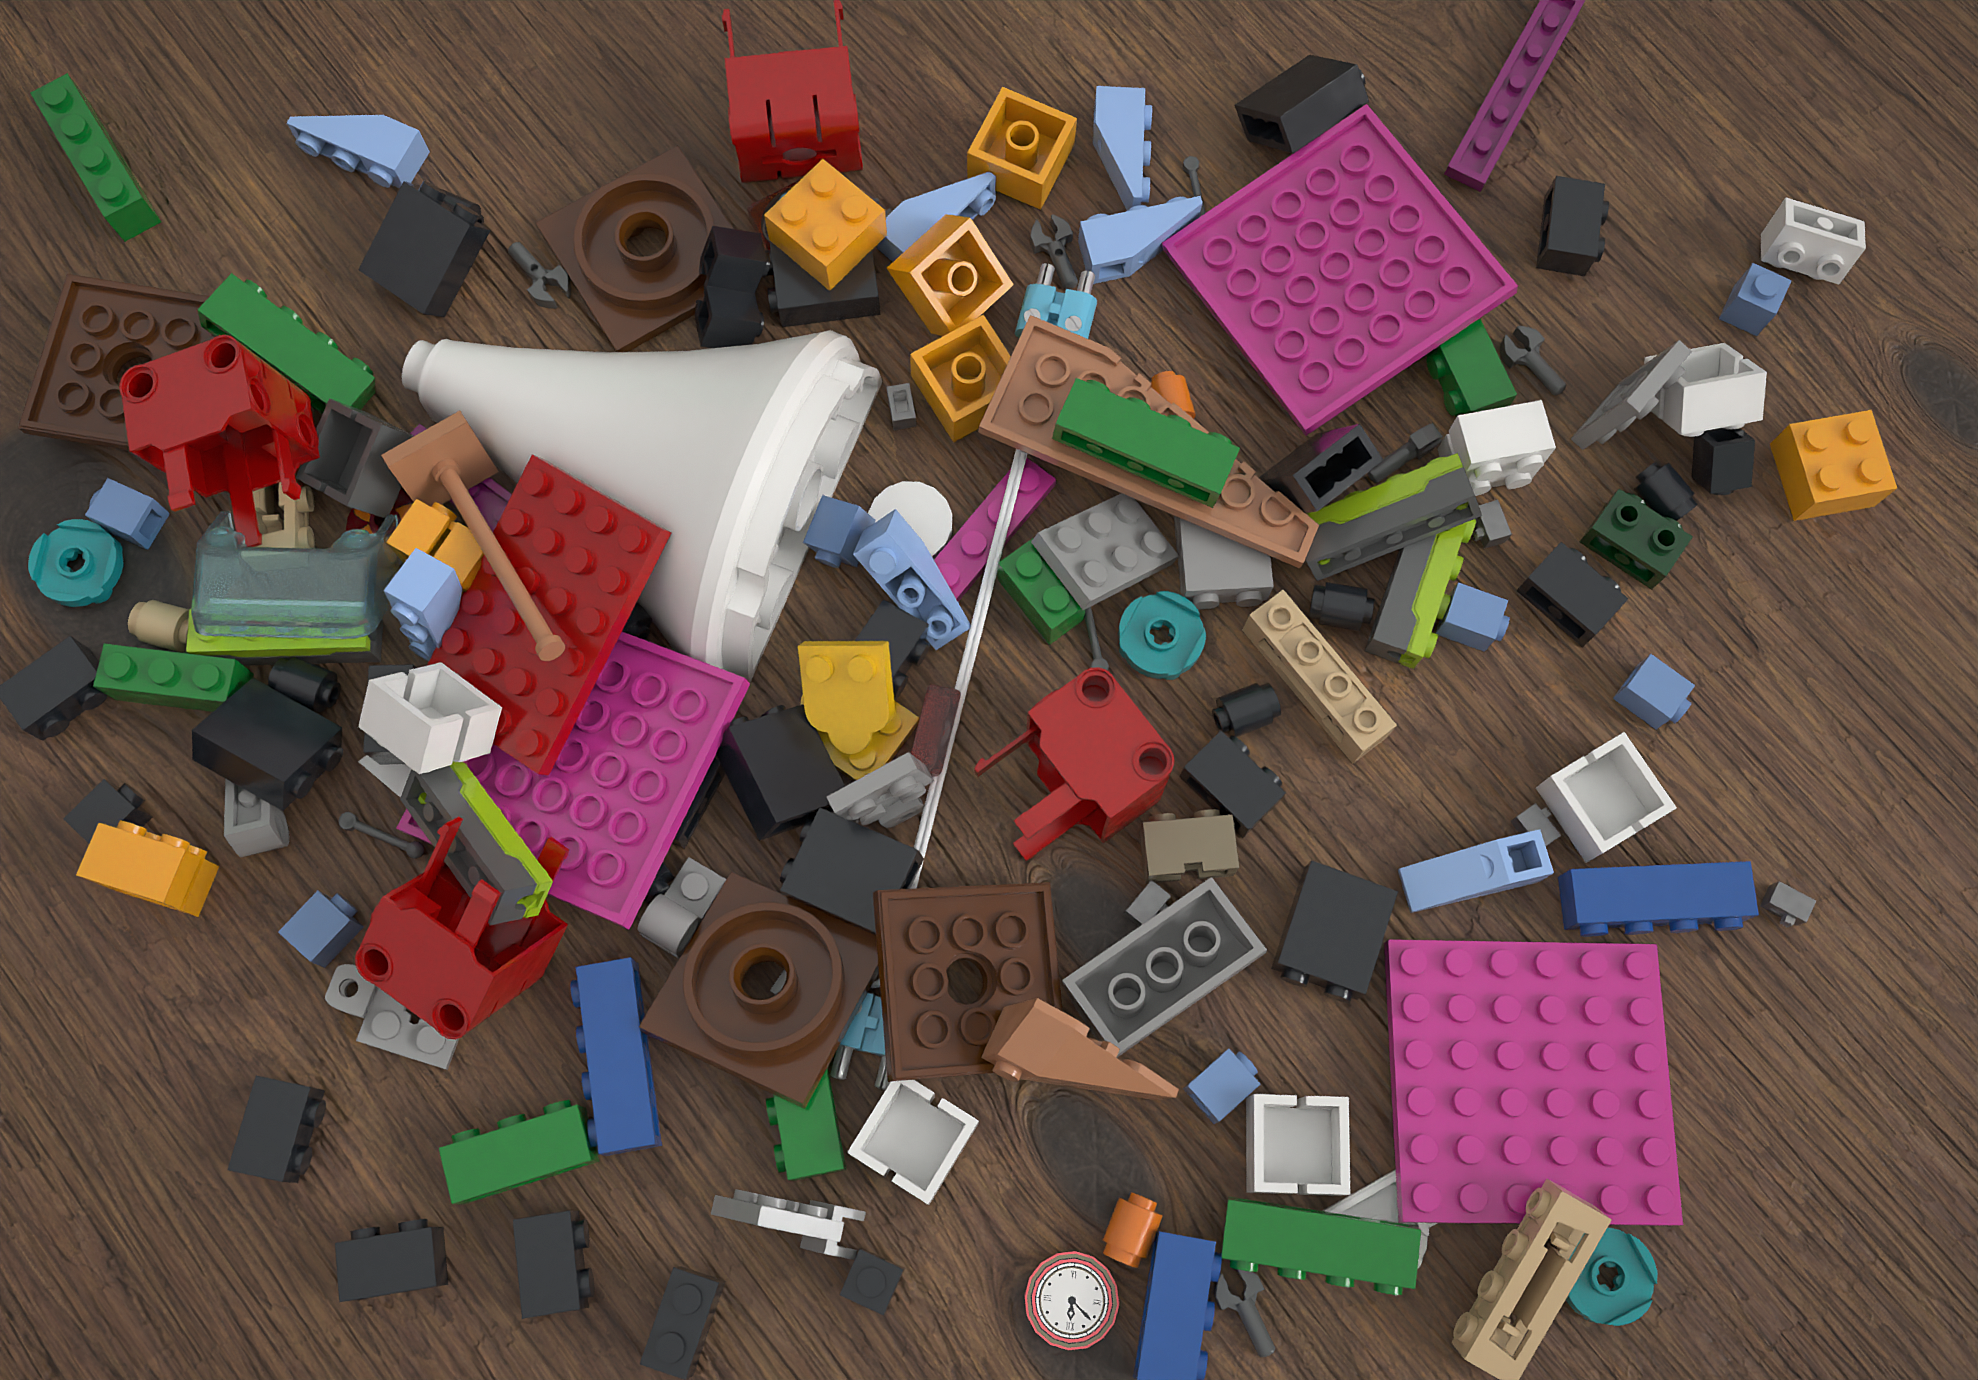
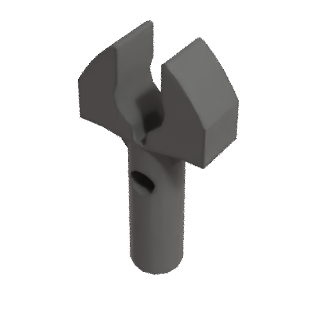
(1055, 249)
(540, 276)
(1531, 358)
(1418, 446)
(1246, 1309)

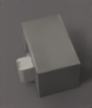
(901, 406)
(1492, 525)
(1536, 819)
(1147, 904)
(1788, 904)

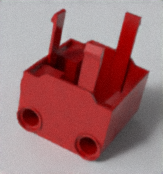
(792, 109)
(218, 425)
(1093, 759)
(440, 954)

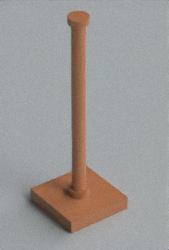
(442, 467)

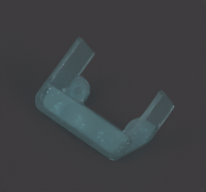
(292, 589)

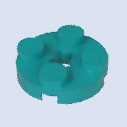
(90, 583)
(1170, 658)
(1632, 1287)

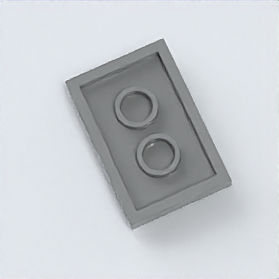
(1633, 396)
(1104, 549)

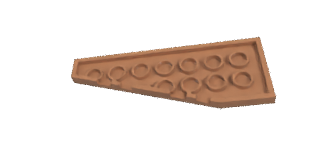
(1035, 393)

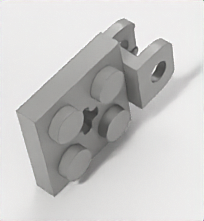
(885, 794)
(386, 1020)
(817, 1222)

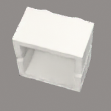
(1713, 392)
(1501, 445)
(429, 717)
(1606, 798)
(913, 1138)
(1297, 1147)

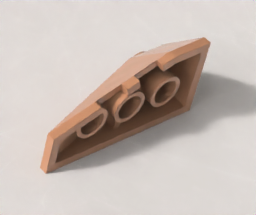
(1052, 1048)

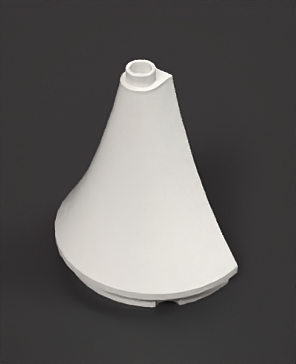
(700, 441)

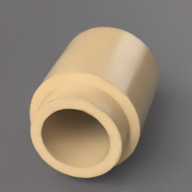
(160, 624)

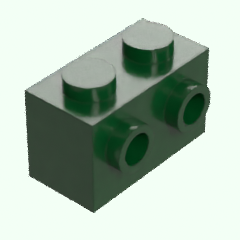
(1636, 538)

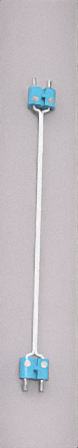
(1074, 313)

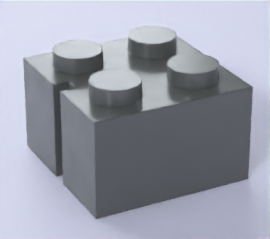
(352, 461)

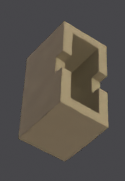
(1188, 844)

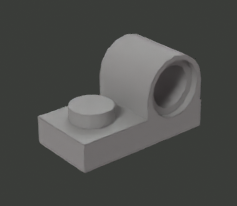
(252, 823)
(677, 914)

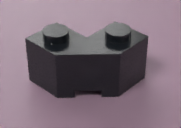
(733, 269)

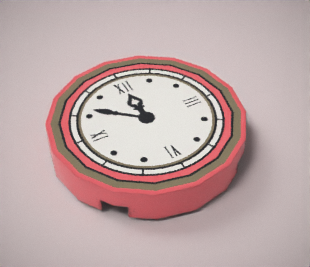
(1071, 1300)

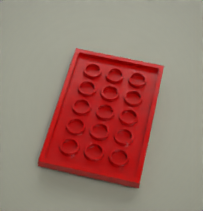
(584, 570)

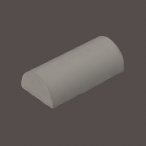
(1163, 967)

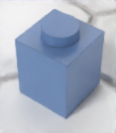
(1755, 299)
(127, 513)
(836, 531)
(1474, 618)
(1655, 693)
(322, 927)
(1223, 1085)

